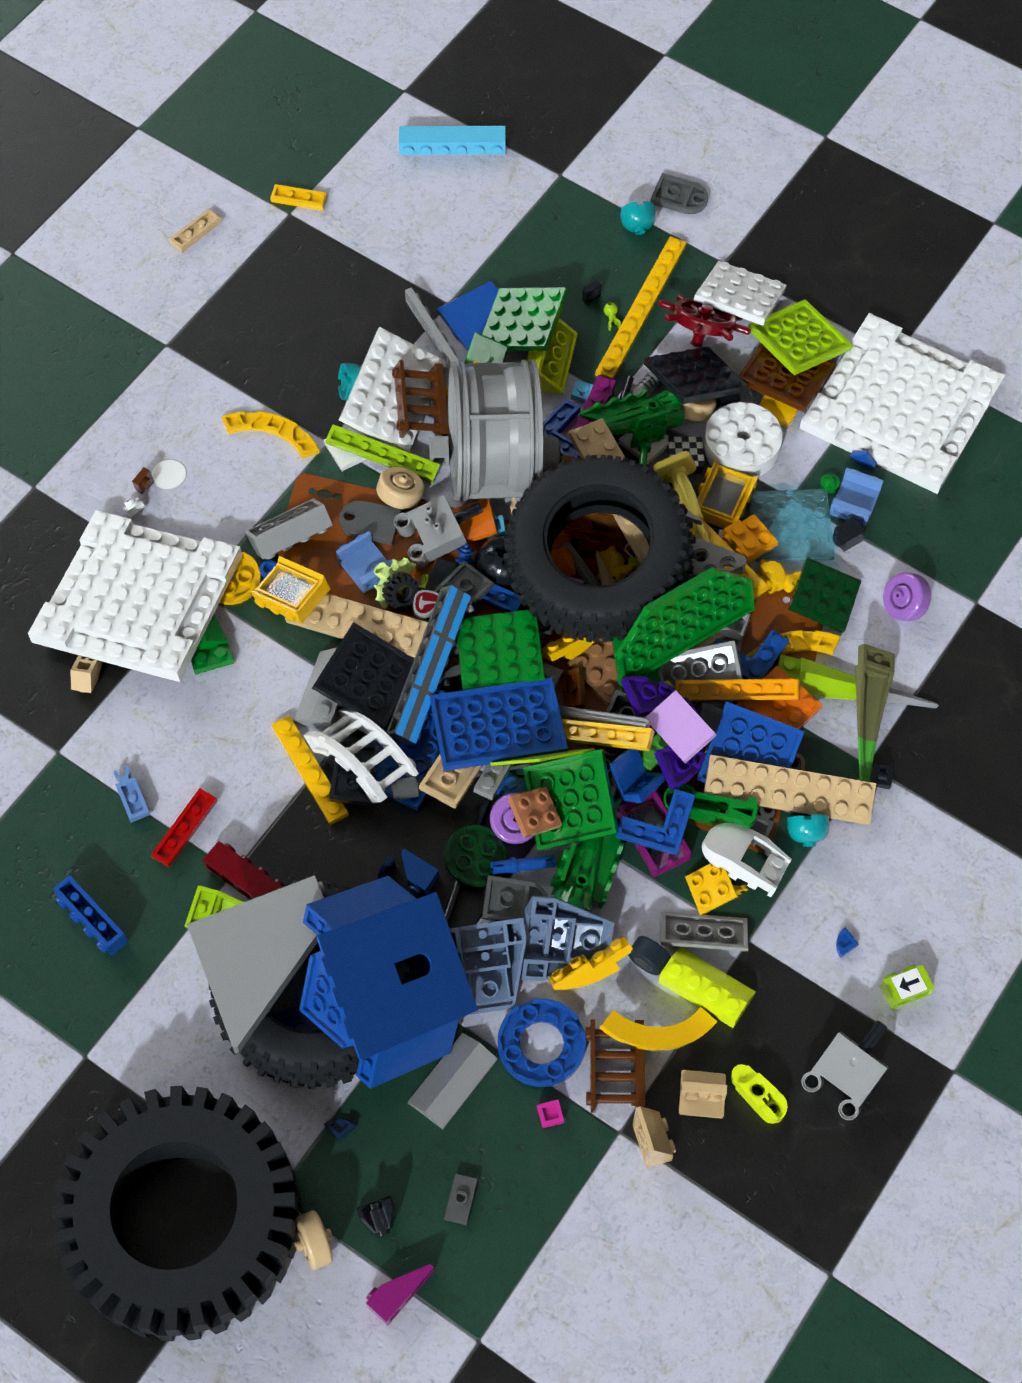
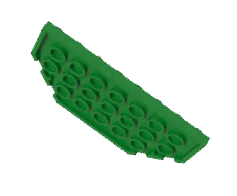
(683, 620)

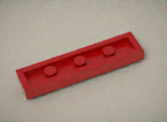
(184, 827)

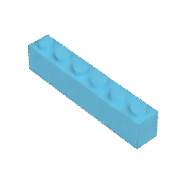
(451, 140)

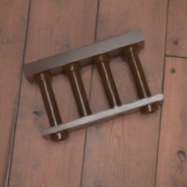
(436, 393)
(635, 1077)

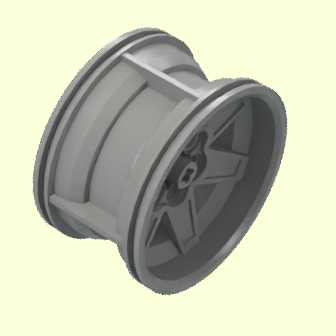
(494, 429)

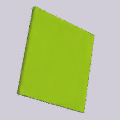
(539, 758)

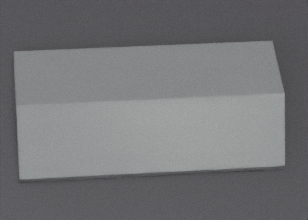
(704, 663)
(704, 931)
(452, 1080)

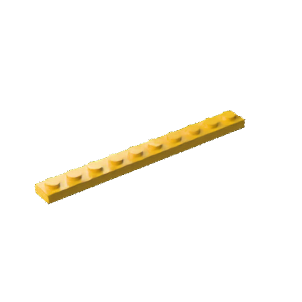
(641, 308)

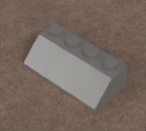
(289, 528)
(315, 709)

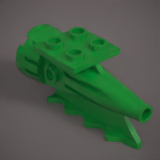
(639, 415)
(587, 872)

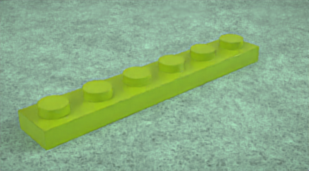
(381, 453)

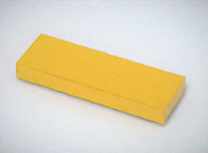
(298, 197)

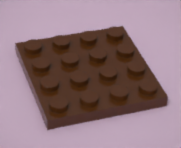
(773, 379)

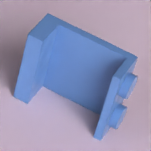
(856, 496)
(360, 560)

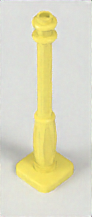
(676, 470)

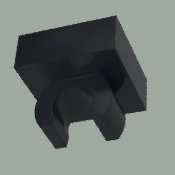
(882, 776)

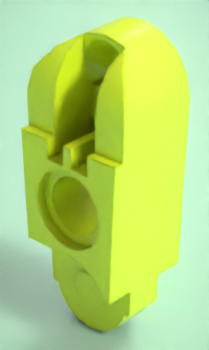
(745, 1079)

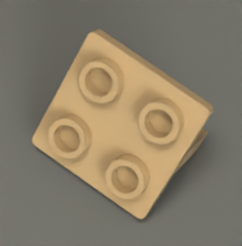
(702, 1094)

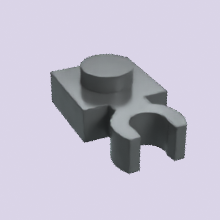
(763, 822)

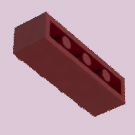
(239, 871)

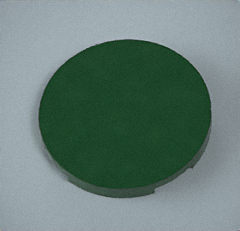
(470, 855)

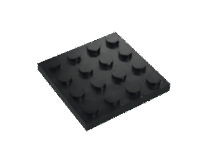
(695, 375)
(365, 675)

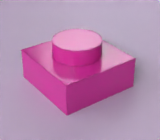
(550, 1114)

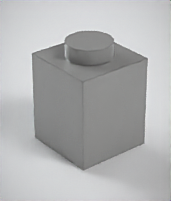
(439, 450)

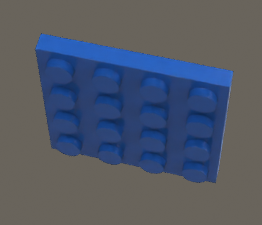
(753, 739)

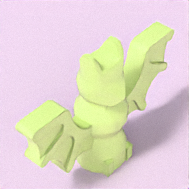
(383, 571)

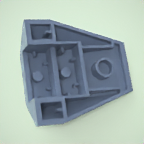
(558, 934)
(492, 961)

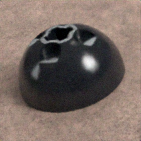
(490, 562)

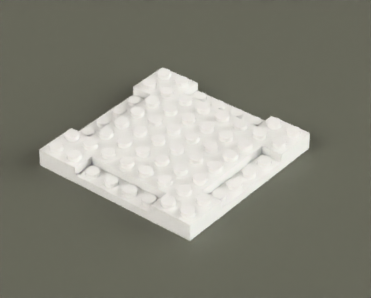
(902, 403)
(136, 596)

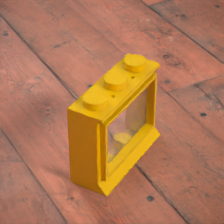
(724, 495)
(291, 590)

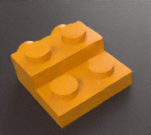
(749, 538)

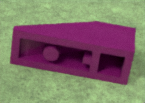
(394, 1295)

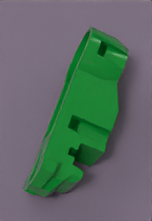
(709, 811)

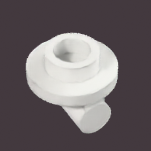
(133, 506)

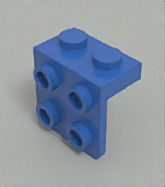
(631, 777)

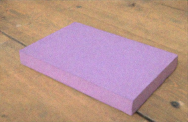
(680, 726)

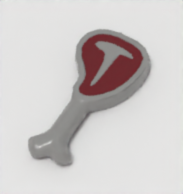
(425, 601)

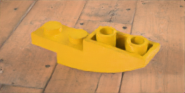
(565, 648)
(585, 972)

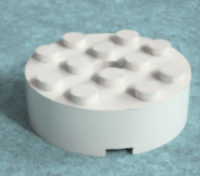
(743, 438)

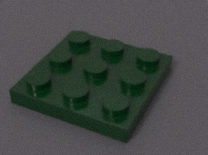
(824, 595)

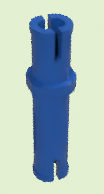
(524, 864)

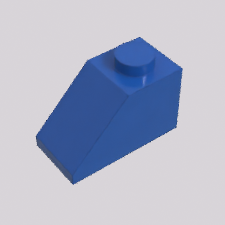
(419, 874)

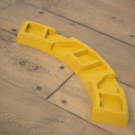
(275, 425)
(807, 641)
(658, 1037)

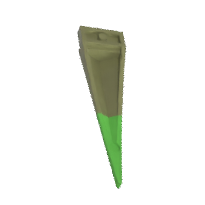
(873, 683)

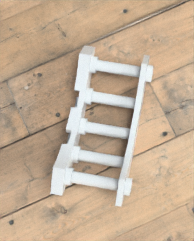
(330, 745)

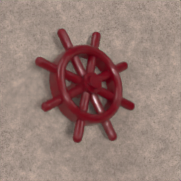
(702, 319)

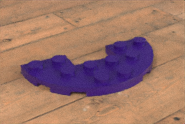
(644, 698)

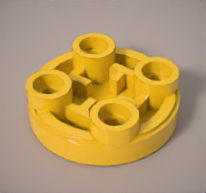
(784, 413)

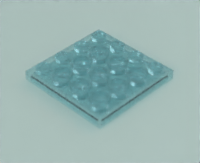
(798, 523)

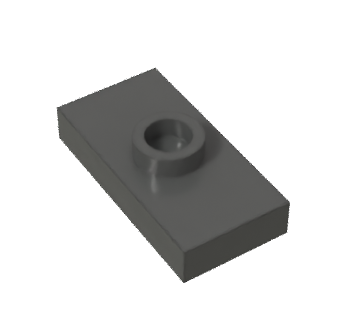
(461, 1199)

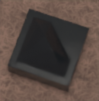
(591, 292)

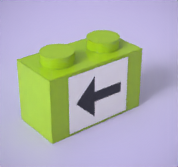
(906, 986)

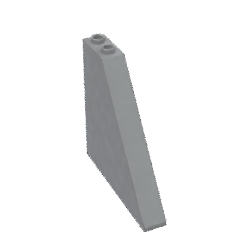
(255, 953)

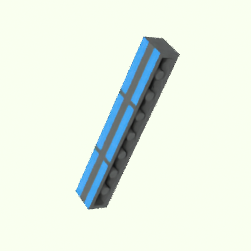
(428, 665)

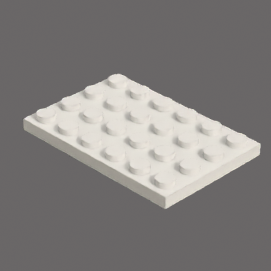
(373, 396)

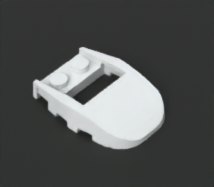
(728, 843)

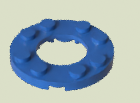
(547, 1012)

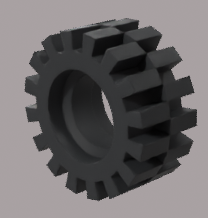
(393, 586)

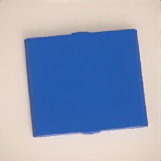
(469, 312)

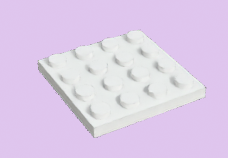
(740, 292)

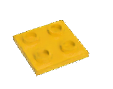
(712, 888)

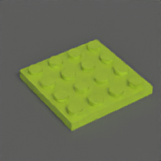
(800, 337)

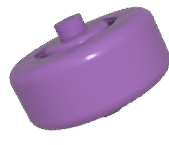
(907, 596)
(504, 822)

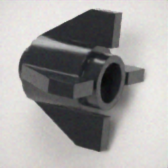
(378, 1215)

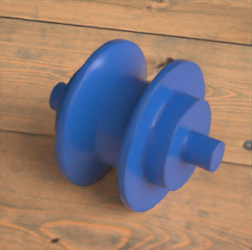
(465, 554)

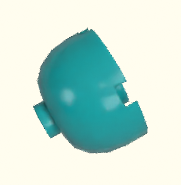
(638, 217)
(347, 374)
(808, 829)

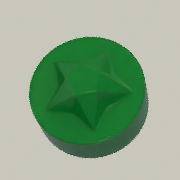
(830, 482)

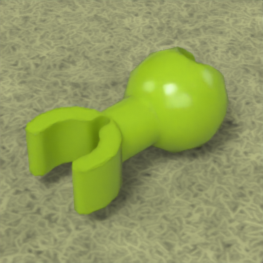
(611, 310)

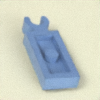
(131, 796)

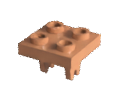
(534, 812)

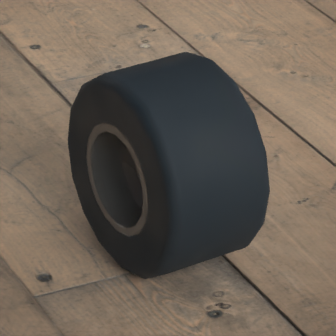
(649, 955)

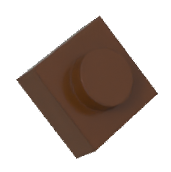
(143, 480)

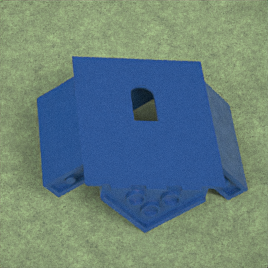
(356, 988)

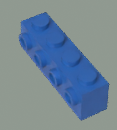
(90, 915)

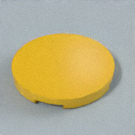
(244, 580)

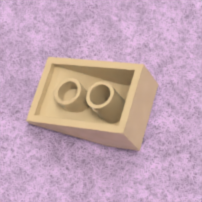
(652, 1137)

